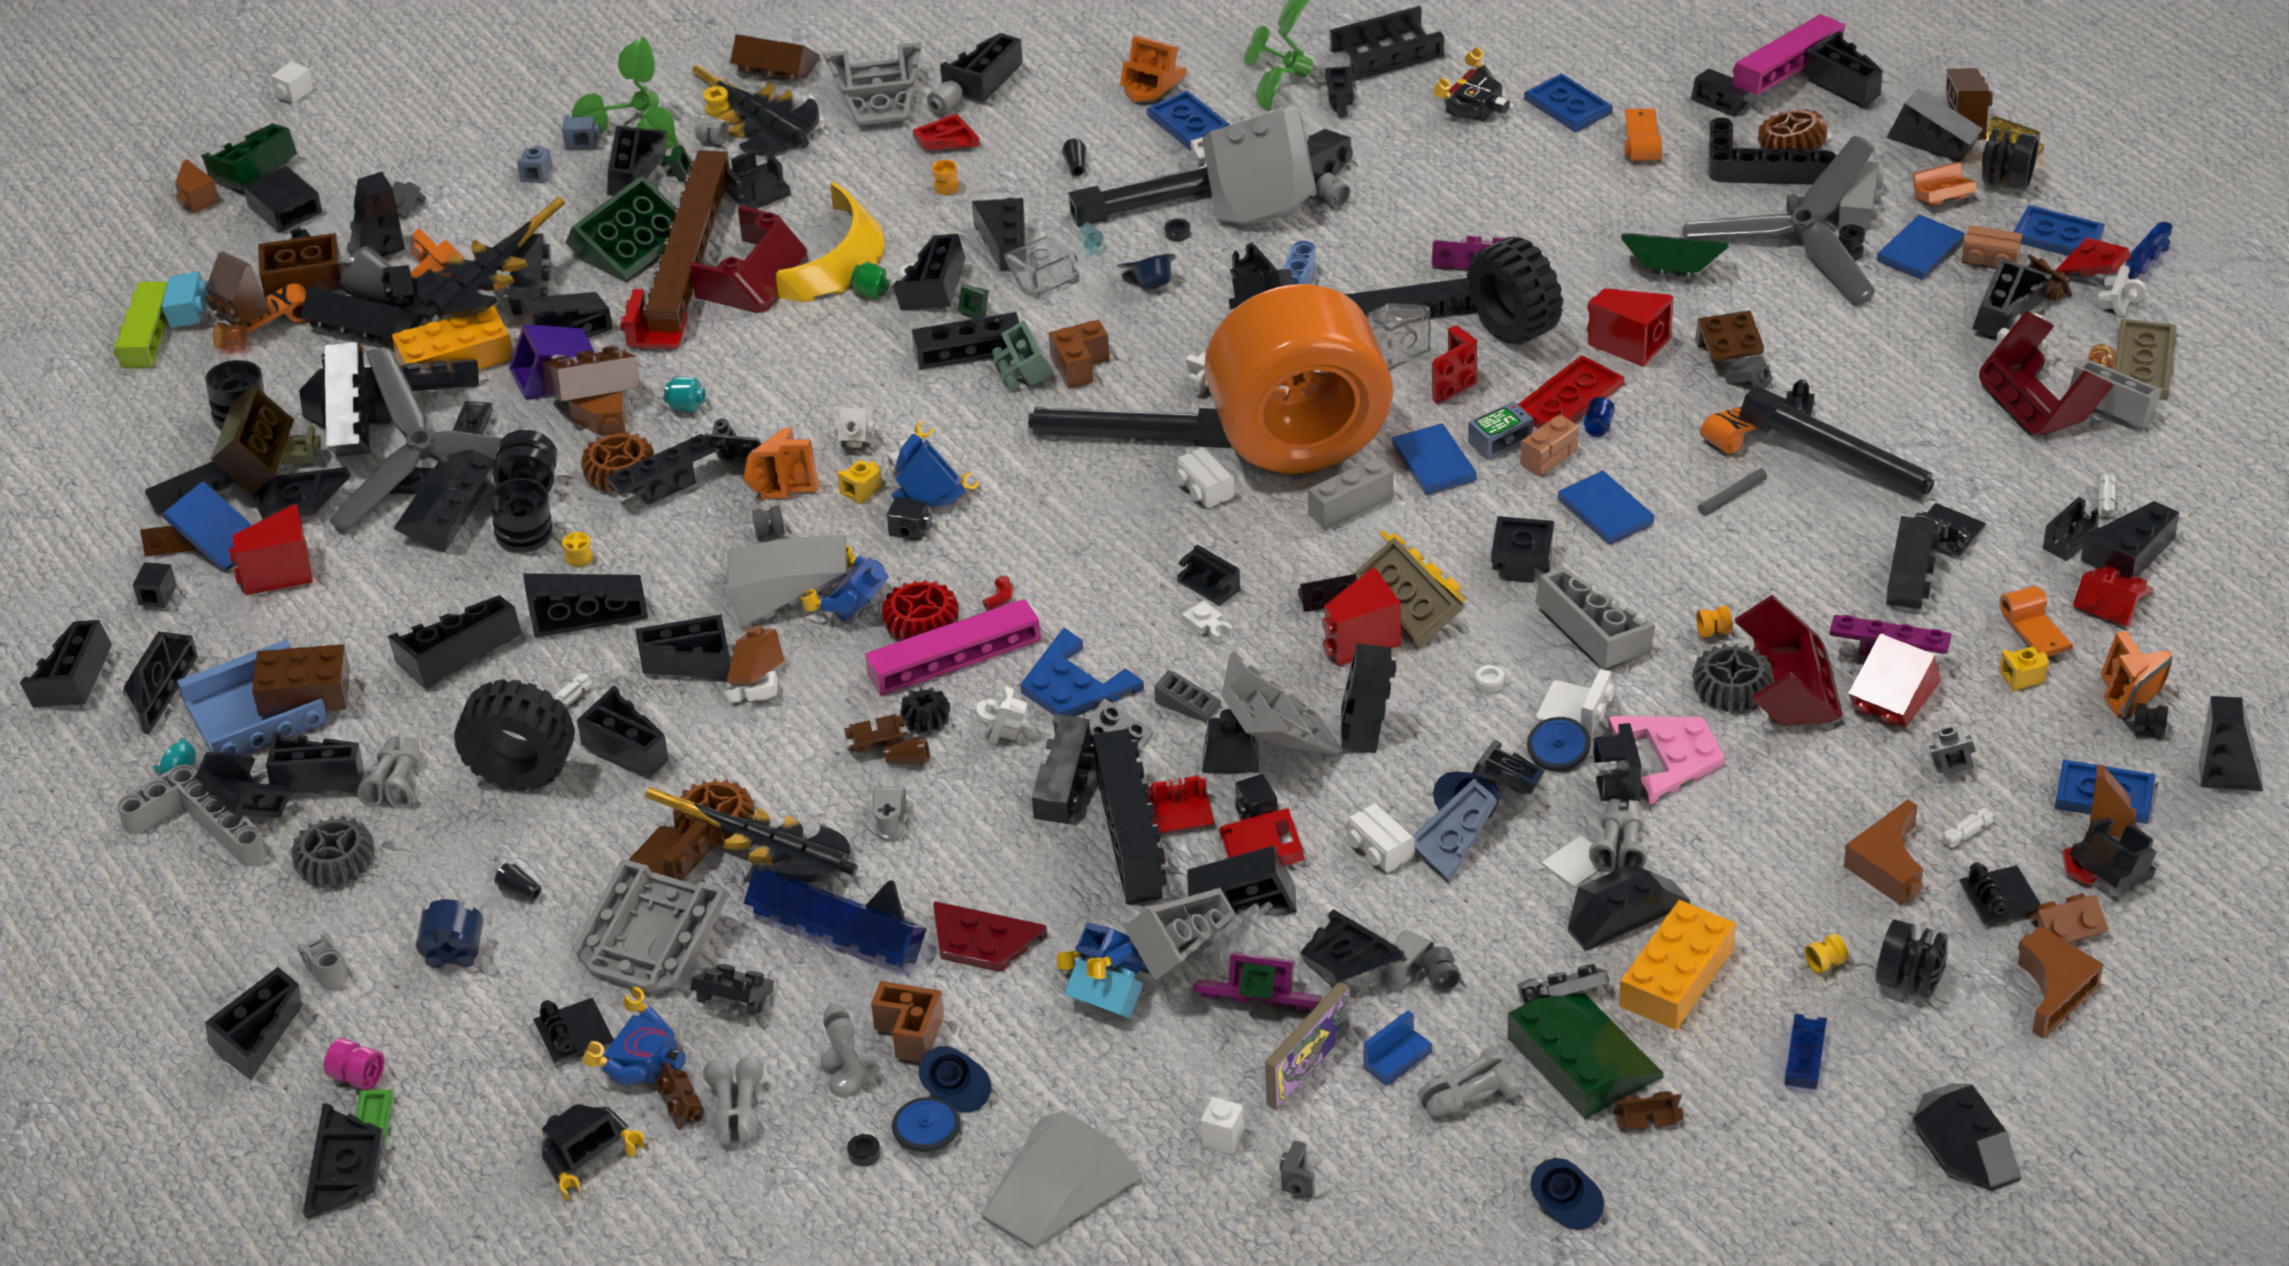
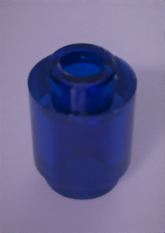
(1599, 416)

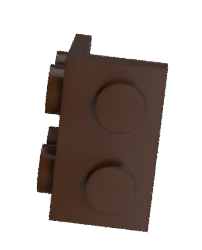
(1729, 336)
(672, 853)

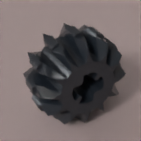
(925, 710)

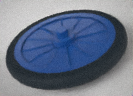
(1558, 743)
(926, 1124)

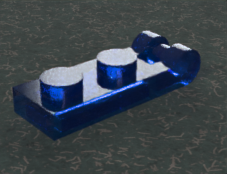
(2149, 249)
(1805, 1052)

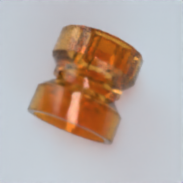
(230, 336)
(2103, 355)

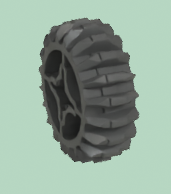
(1715, 671)
(332, 851)

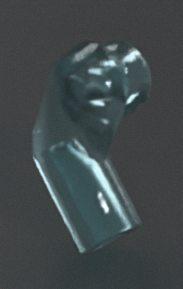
(1094, 236)

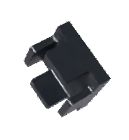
(756, 184)
(1251, 284)
(1522, 546)
(1622, 749)
(2115, 861)

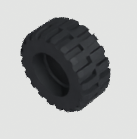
(1515, 290)
(524, 712)

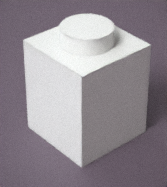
(292, 82)
(1222, 1125)

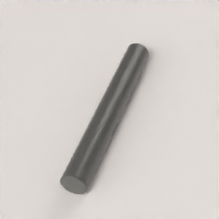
(1732, 491)

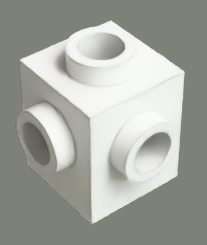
(847, 420)

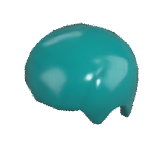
(178, 754)

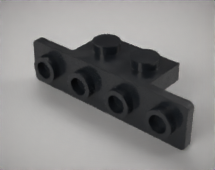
(441, 374)
(663, 472)
(171, 491)

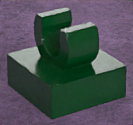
(679, 163)
(973, 301)
(1257, 981)

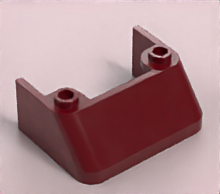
(752, 281)
(2012, 379)
(1800, 664)

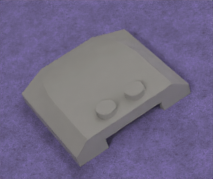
(1259, 168)
(648, 928)

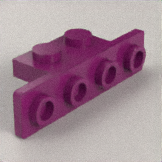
(1459, 254)
(1869, 630)
(1282, 987)

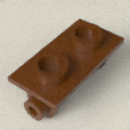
(2059, 282)
(164, 541)
(887, 730)
(678, 1096)
(1659, 1106)

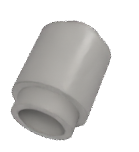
(944, 97)

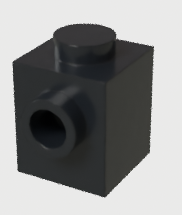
(908, 518)
(154, 584)
(1255, 797)

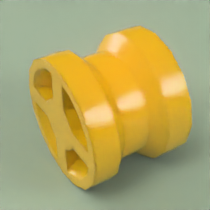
(716, 101)
(577, 549)

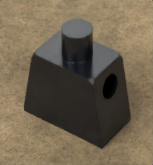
(1229, 747)

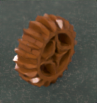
(1793, 131)
(611, 455)
(718, 796)

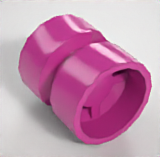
(354, 1063)

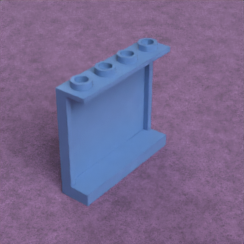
(226, 711)

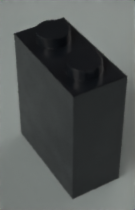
(282, 199)

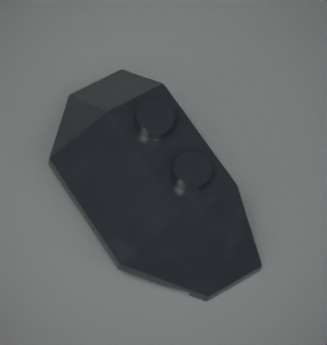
(314, 400)
(156, 677)
(1620, 904)
(1966, 1135)

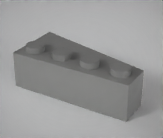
(1592, 619)
(1176, 928)

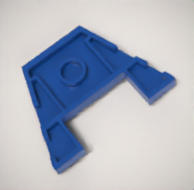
(1068, 689)

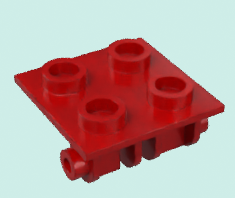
(1180, 805)

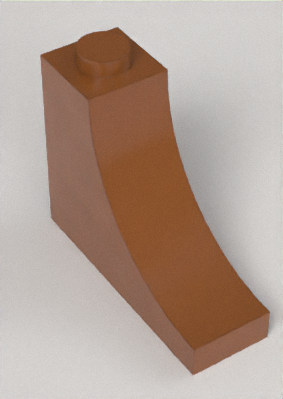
(1882, 858)
(2062, 974)

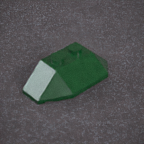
(1673, 253)

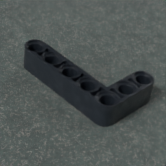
(1760, 165)

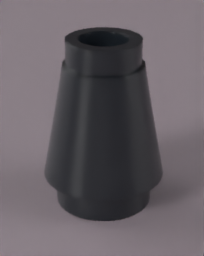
(1075, 156)
(516, 882)

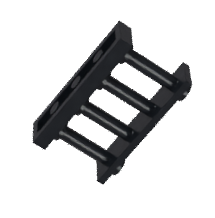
(1389, 57)

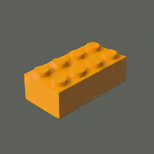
(455, 339)
(1677, 964)

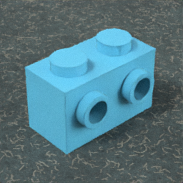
(185, 299)
(1114, 993)

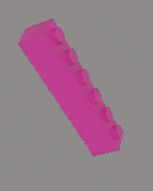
(1782, 56)
(952, 647)

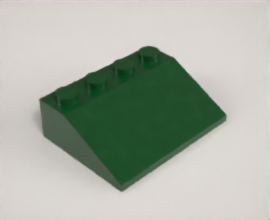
(625, 230)
(1580, 1051)

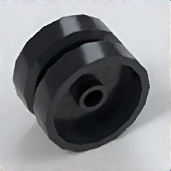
(526, 456)

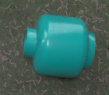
(684, 394)

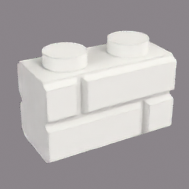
(1204, 478)
(1380, 838)

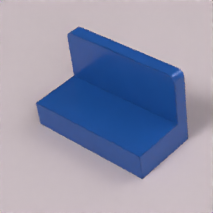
(1395, 1049)

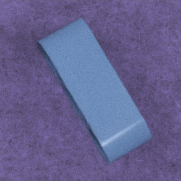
(1302, 262)

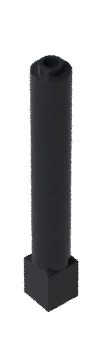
(1094, 205)
(1770, 412)
(1200, 427)

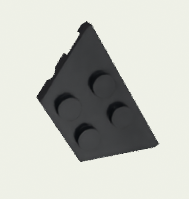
(306, 489)
(1508, 769)
(1347, 949)
(342, 1162)

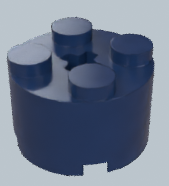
(449, 933)

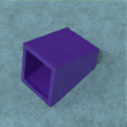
(537, 345)

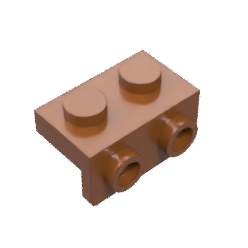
(2073, 920)

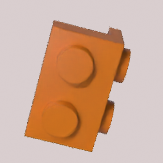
(1942, 183)

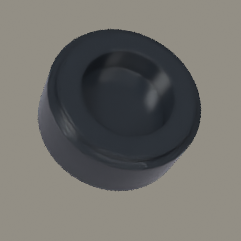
(1177, 230)
(863, 1150)

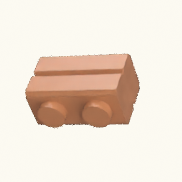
(1988, 245)
(1549, 445)

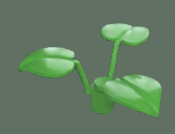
(1294, 61)
(634, 63)

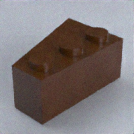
(1969, 96)

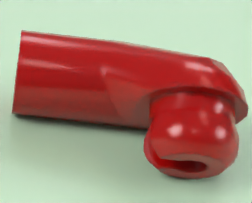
(1002, 594)
(2076, 870)

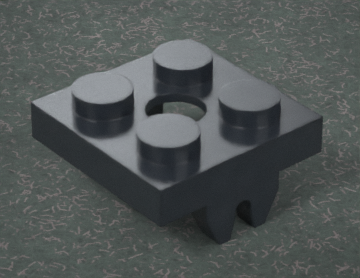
(734, 985)

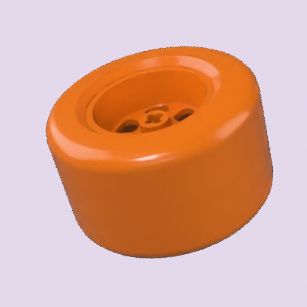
(1281, 342)

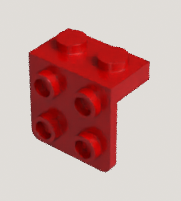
(637, 330)
(1455, 368)
(2110, 594)

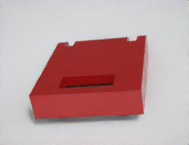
(1263, 832)

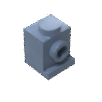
(580, 132)
(538, 158)

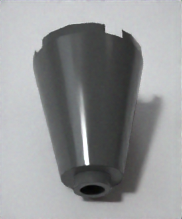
(364, 276)

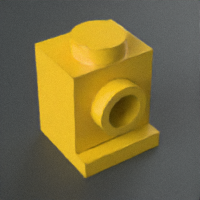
(860, 481)
(2023, 667)

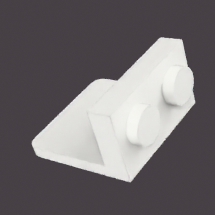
(1578, 702)

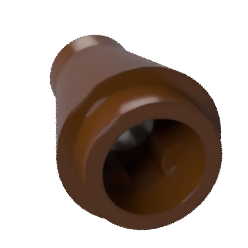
(910, 752)

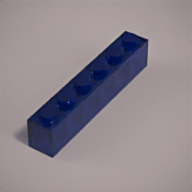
(835, 916)

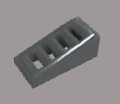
(1173, 684)

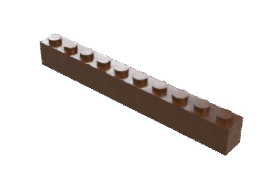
(687, 241)

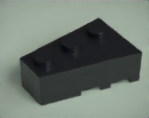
(1328, 152)
(375, 217)
(534, 278)
(2131, 540)
(1912, 562)
(1365, 697)
(254, 1021)

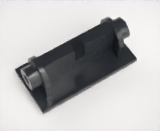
(1800, 397)
(1319, 593)

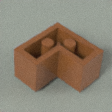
(1076, 350)
(911, 1016)

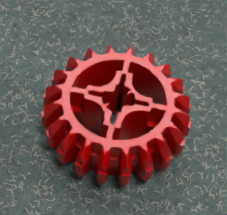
(918, 609)

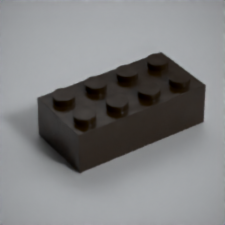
(252, 439)

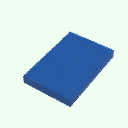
(1568, 102)
(1185, 118)
(2056, 230)
(1920, 246)
(1434, 458)
(1606, 507)
(207, 523)
(2078, 782)

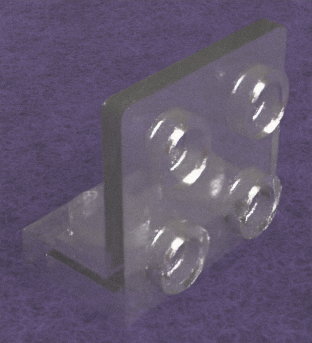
(1239, 936)

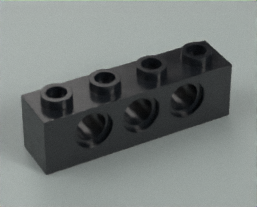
(961, 340)

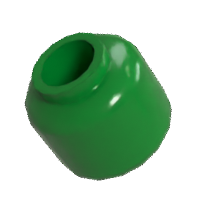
(869, 280)

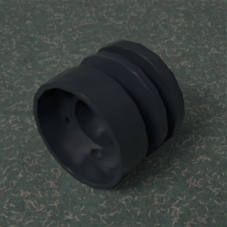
(2010, 158)
(228, 382)
(521, 515)
(1916, 959)

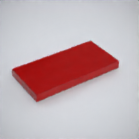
(1571, 391)

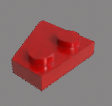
(946, 134)
(2095, 258)

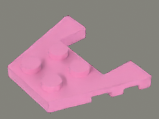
(1682, 746)

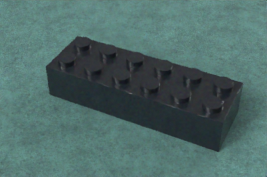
(1129, 816)

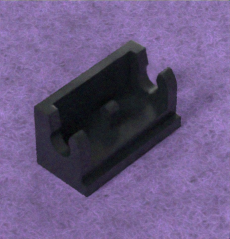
(1717, 92)
(1252, 262)
(2066, 531)
(1209, 575)

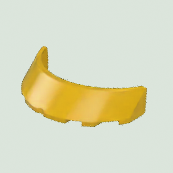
(833, 271)

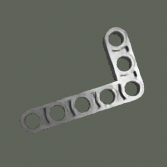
(181, 790)

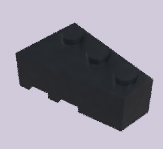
(986, 67)
(1844, 69)
(1934, 127)
(634, 154)
(1000, 226)
(934, 275)
(2010, 293)
(570, 311)
(685, 648)
(71, 668)
(623, 734)
(2227, 749)
(314, 765)
(1065, 771)
(1247, 880)

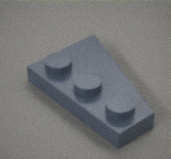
(1454, 828)

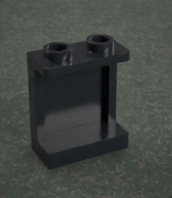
(230, 782)

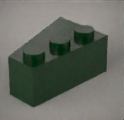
(252, 158)

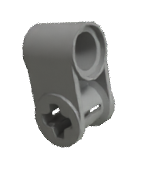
(889, 811)
(324, 962)
(1402, 971)

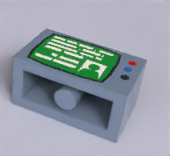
(1499, 430)

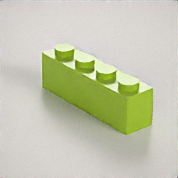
(142, 327)

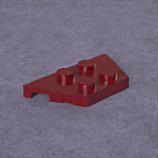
(982, 937)

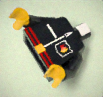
(1475, 93)
(579, 1137)

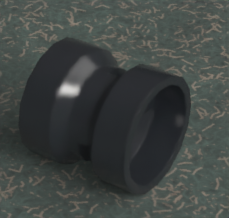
(1852, 238)
(2151, 719)

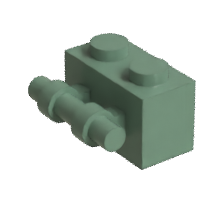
(1027, 354)

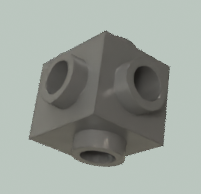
(1952, 749)

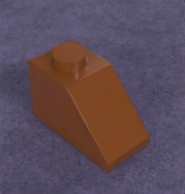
(195, 188)
(600, 413)
(755, 655)
(2111, 801)

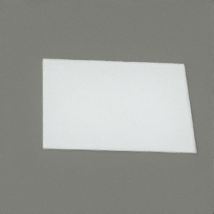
(1572, 861)

